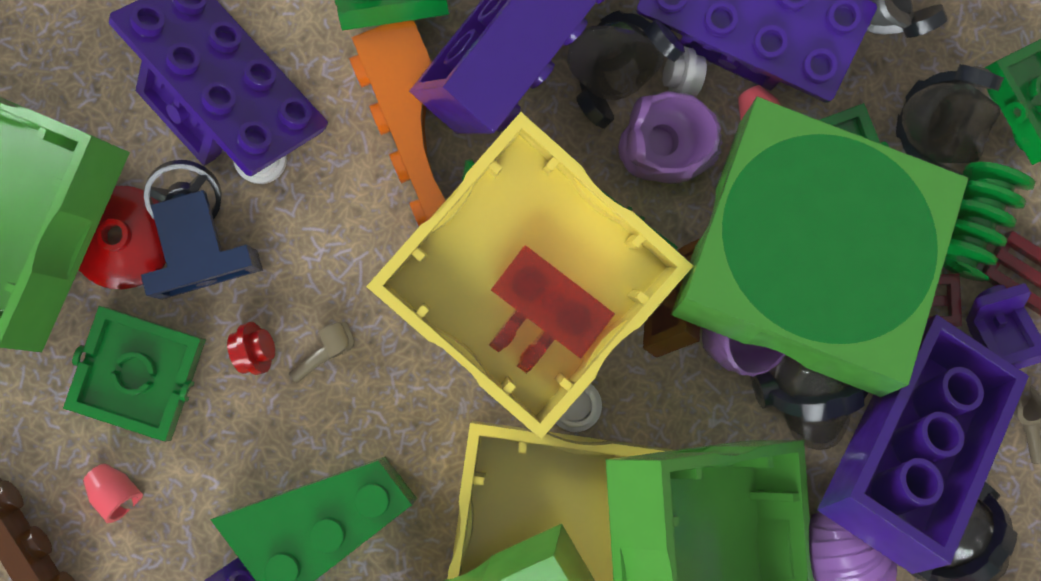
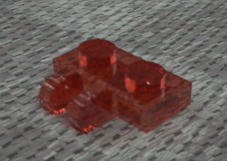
(551, 303)

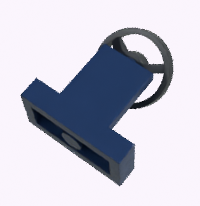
(190, 236)

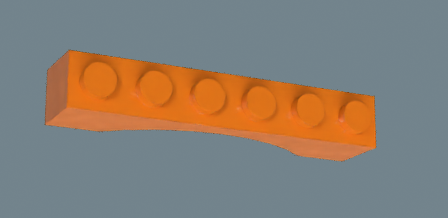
(392, 62)

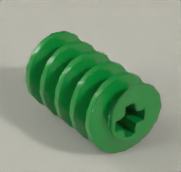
(983, 209)

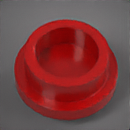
(251, 349)

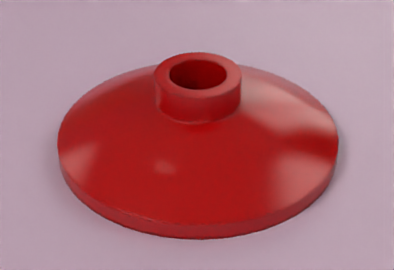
(135, 254)

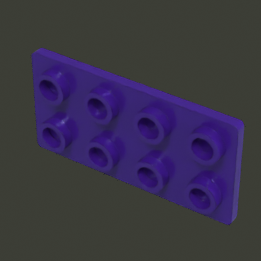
(771, 40)
(215, 83)

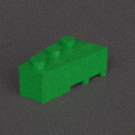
(316, 524)

